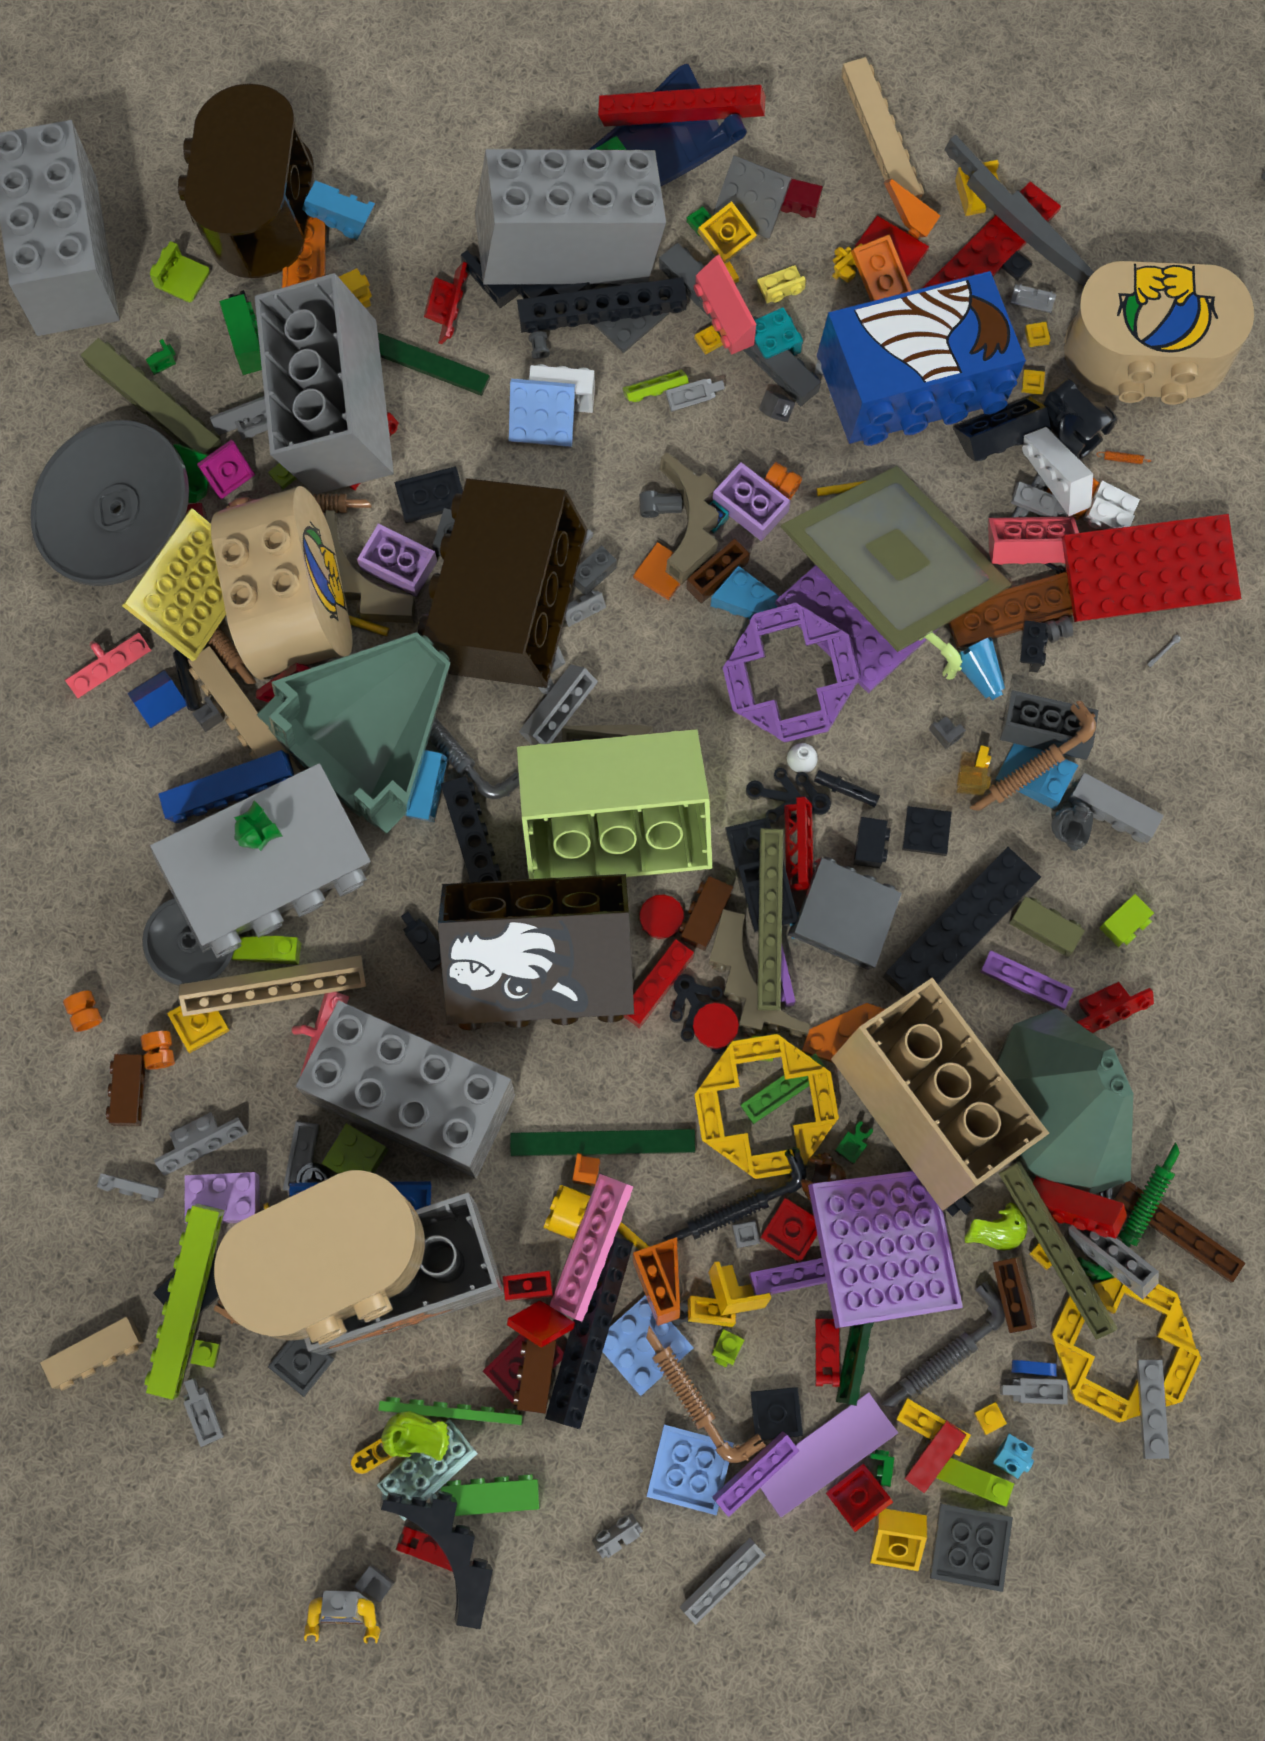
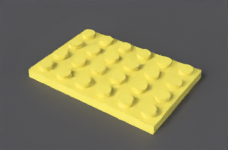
(182, 589)

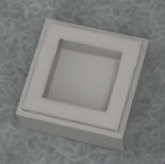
(746, 1234)

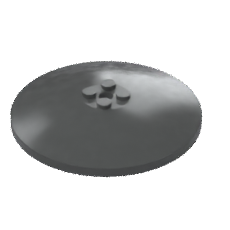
(84, 485)

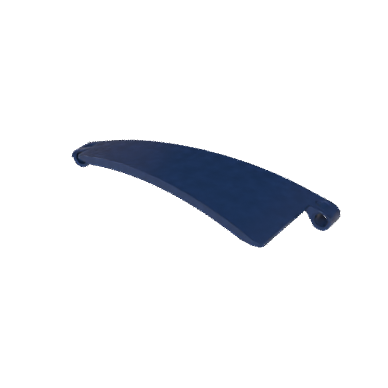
(679, 144)

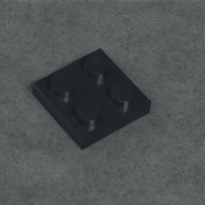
(926, 831)
(776, 1412)

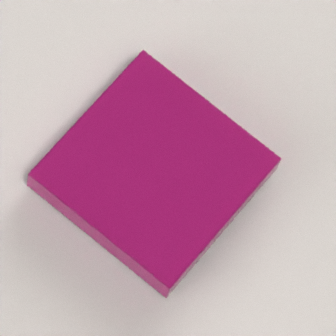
(226, 469)

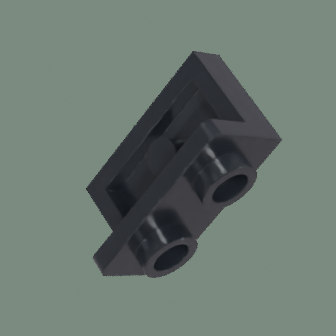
(1033, 645)

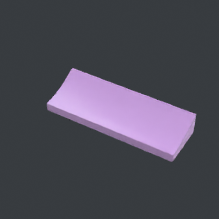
(829, 1453)

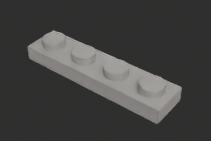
(1152, 1409)
(722, 1581)

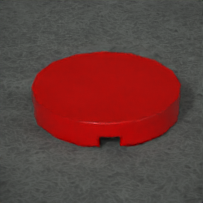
(661, 916)
(715, 1025)

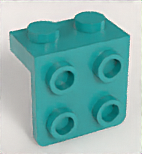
(777, 334)

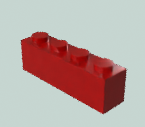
(659, 982)
(1081, 1208)

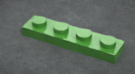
(775, 1095)

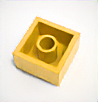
(727, 232)

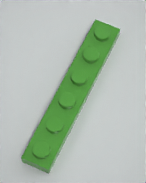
(463, 1411)

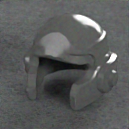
(1073, 825)

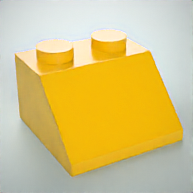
(899, 1539)

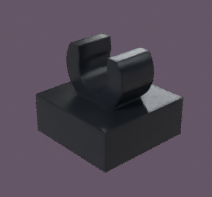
(962, 1204)

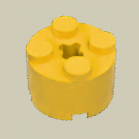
(567, 1212)

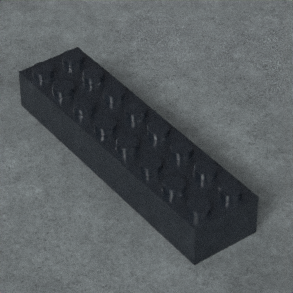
(963, 923)

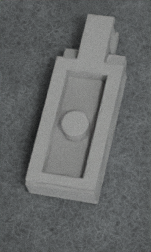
(692, 393)
(1037, 501)
(127, 1187)
(1037, 1391)
(201, 1414)

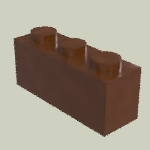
(717, 570)
(705, 913)
(126, 1090)
(1015, 1295)
(535, 1377)

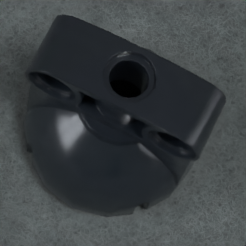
(1078, 419)

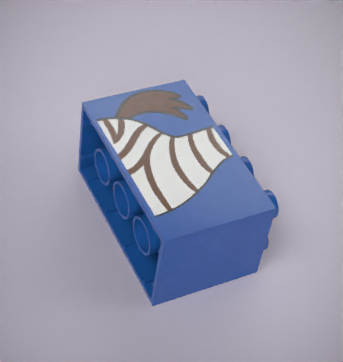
(920, 358)

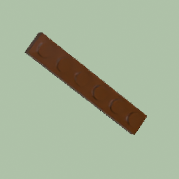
(1185, 1235)

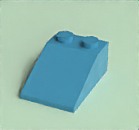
(1047, 788)

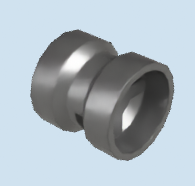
(1059, 628)

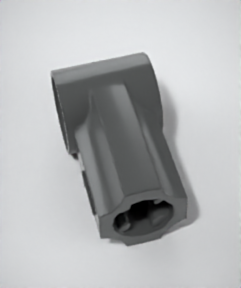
(654, 504)

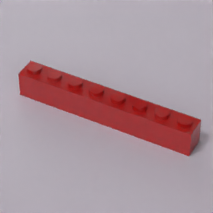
(681, 105)

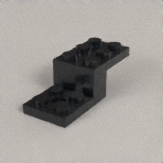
(747, 870)

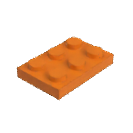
(881, 269)

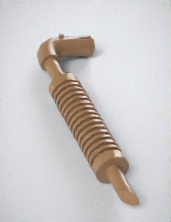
(326, 502)
(229, 655)
(1042, 762)
(696, 1406)

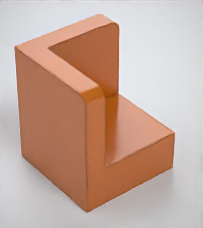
(586, 1170)

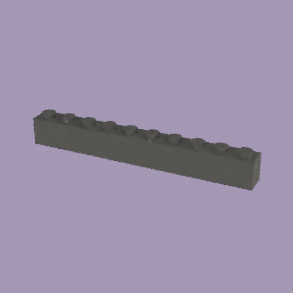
(782, 368)

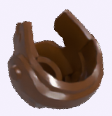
(825, 1171)

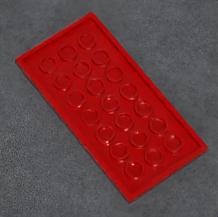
(1151, 567)

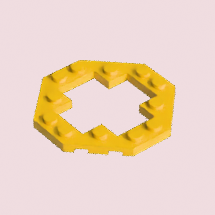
(725, 1076)
(1077, 1362)

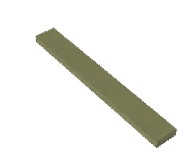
(770, 920)
(1058, 1250)

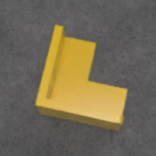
(970, 201)
(732, 1297)

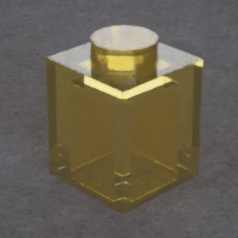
(973, 780)

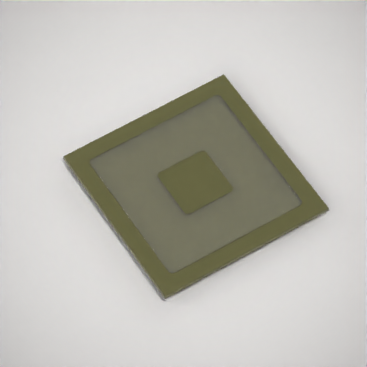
(896, 557)

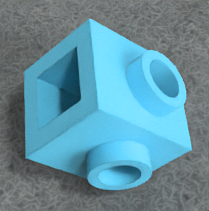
(1014, 1456)

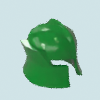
(254, 828)

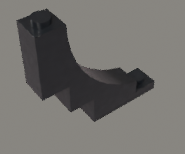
(504, 293)

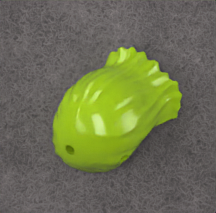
(1000, 1233)
(414, 1434)

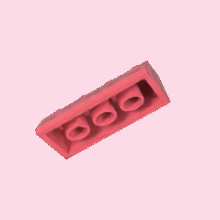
(725, 306)
(1028, 539)

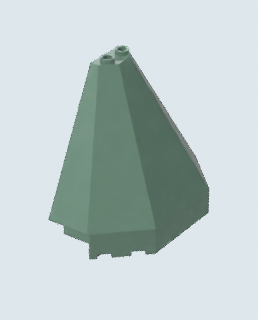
(364, 722)
(1078, 1096)

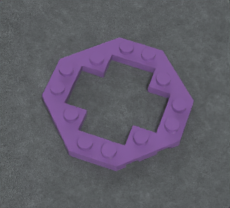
(751, 648)

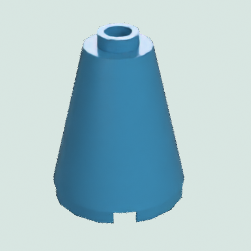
(982, 668)

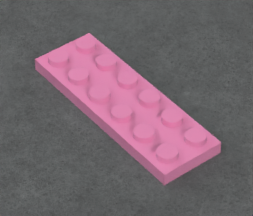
(591, 1247)

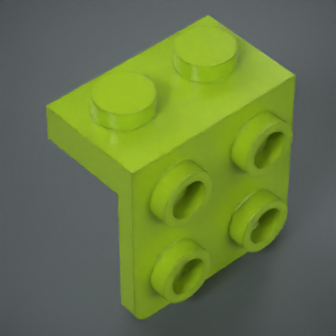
(178, 274)

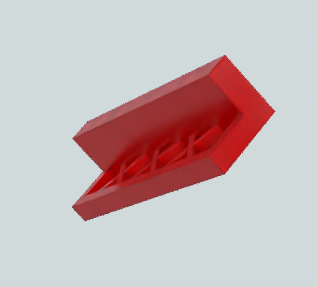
(804, 843)

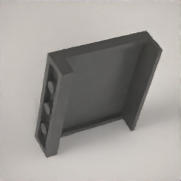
(846, 913)

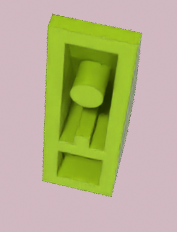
(269, 950)
(976, 1482)

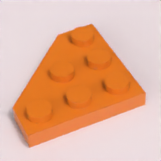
(831, 1035)

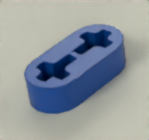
(1034, 1368)

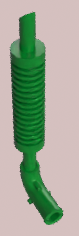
(1141, 1214)

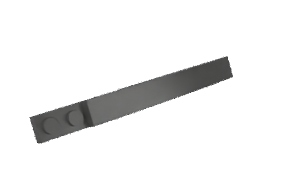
(1018, 213)

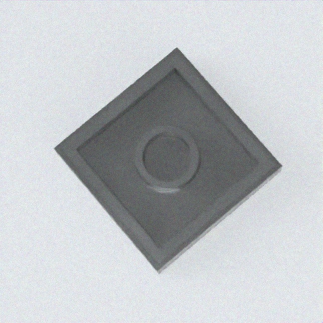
(299, 1366)

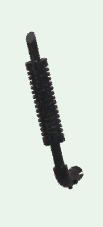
(746, 1204)

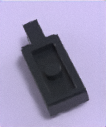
(422, 941)

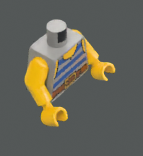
(342, 1608)

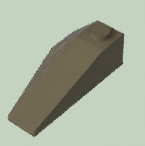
(603, 731)

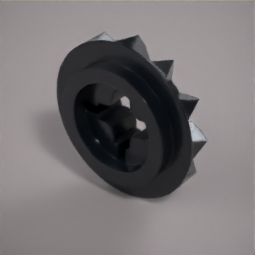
(317, 1170)

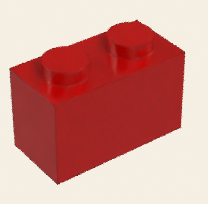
(527, 1286)

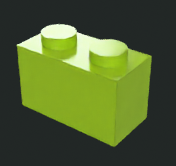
(1126, 921)

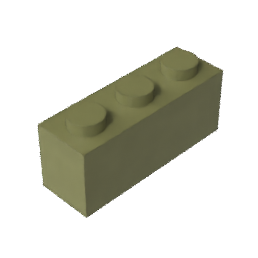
(1047, 926)

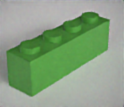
(495, 1496)

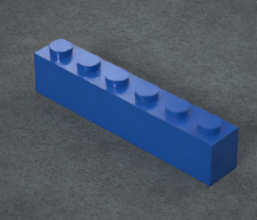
(225, 786)

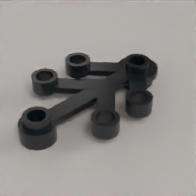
(790, 796)
(689, 993)

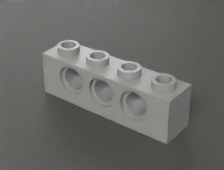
(1117, 1260)

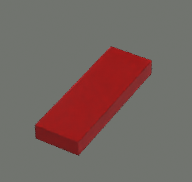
(935, 1456)

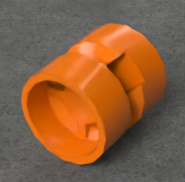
(783, 481)
(82, 1010)
(155, 1042)

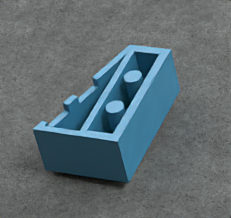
(337, 210)
(743, 595)

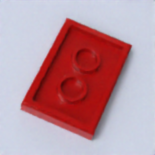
(907, 247)

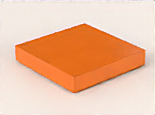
(653, 574)

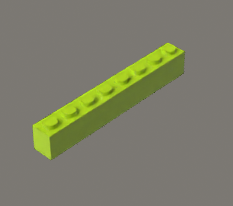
(184, 1301)

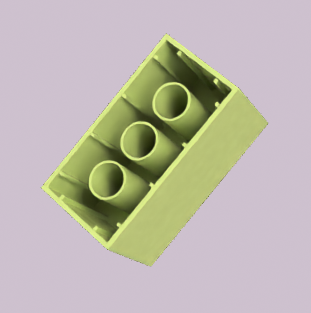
(615, 806)

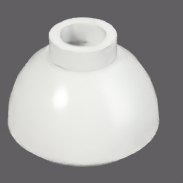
(802, 758)

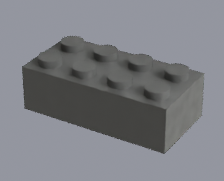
(1043, 722)

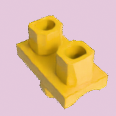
(844, 262)

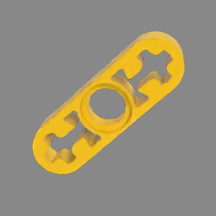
(370, 1464)

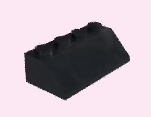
(1002, 429)

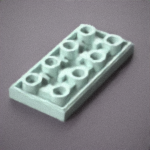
(424, 1475)

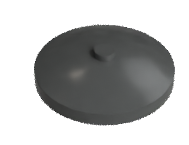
(174, 950)

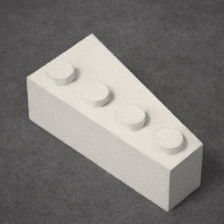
(1060, 470)

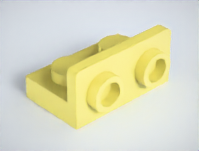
(781, 284)

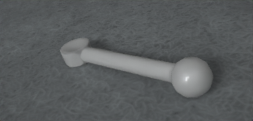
(1175, 639)

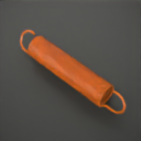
(1123, 457)

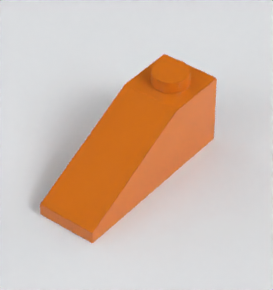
(913, 212)

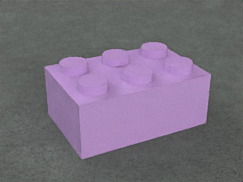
(751, 501)
(397, 560)
(231, 1192)

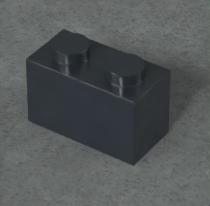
(870, 842)

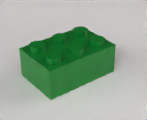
(243, 332)

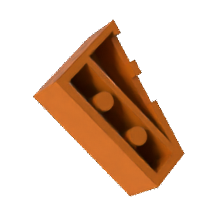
(660, 1279)

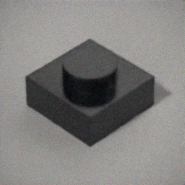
(1017, 265)

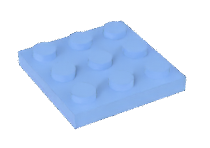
(541, 412)
(631, 1351)
(687, 1470)

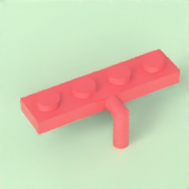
(107, 663)
(327, 1007)

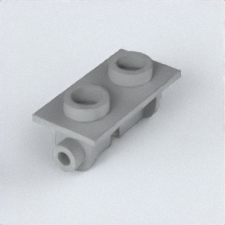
(1033, 298)
(589, 605)
(607, 1540)

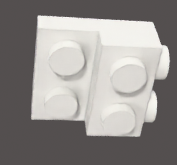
(1111, 508)

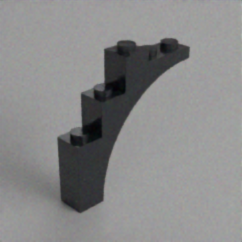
(437, 1519)

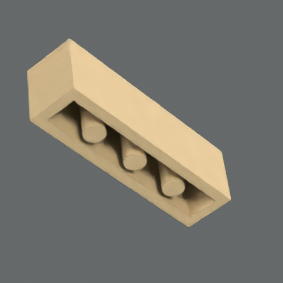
(91, 1353)

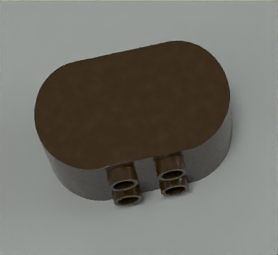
(248, 180)

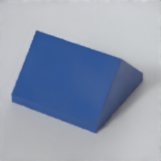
(157, 699)

